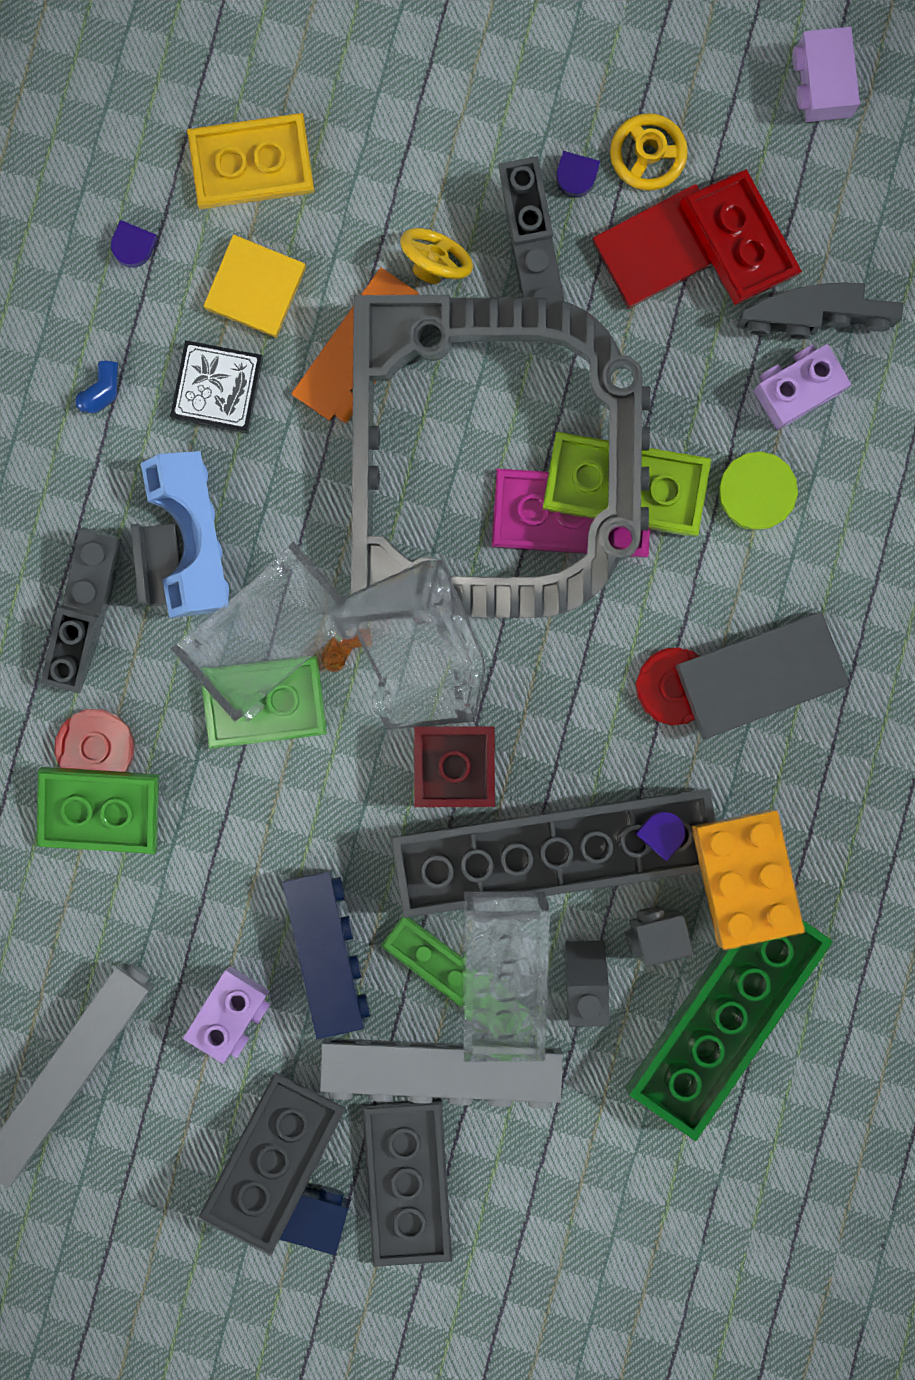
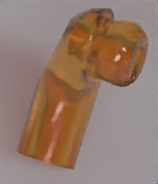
(336, 654)

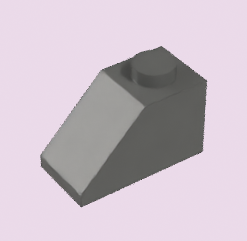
(587, 984)

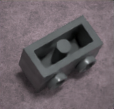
(658, 936)

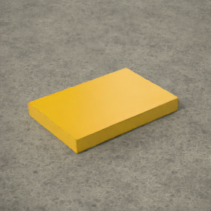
(250, 161)

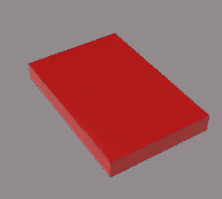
(740, 237)
(652, 250)

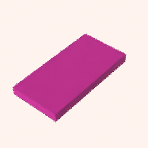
(525, 526)

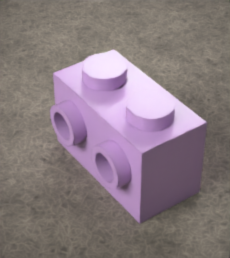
(826, 74)
(801, 386)
(227, 1014)

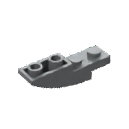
(530, 229)
(803, 309)
(82, 610)

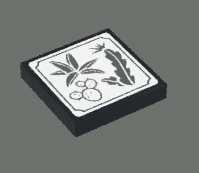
(216, 386)

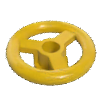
(658, 141)
(432, 260)

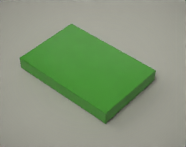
(290, 712)
(97, 810)

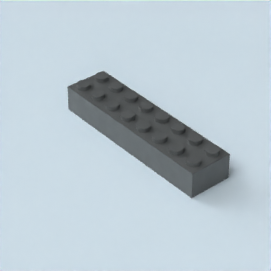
(544, 852)

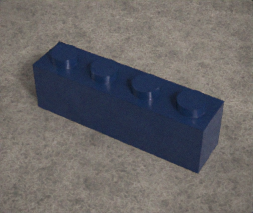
(325, 954)

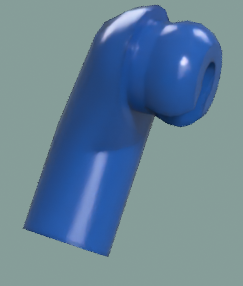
(102, 392)

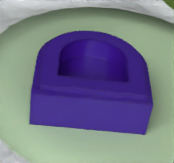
(576, 174)
(132, 244)
(663, 833)

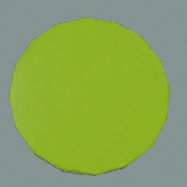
(758, 491)

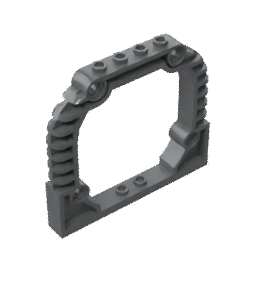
(390, 336)

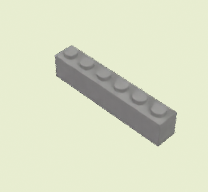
(435, 1070)

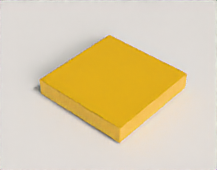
(255, 286)

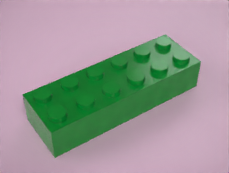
(723, 1027)

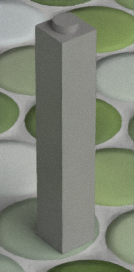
(70, 1068)

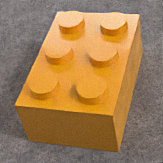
(747, 879)

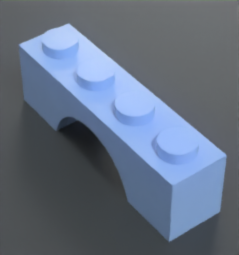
(180, 487)

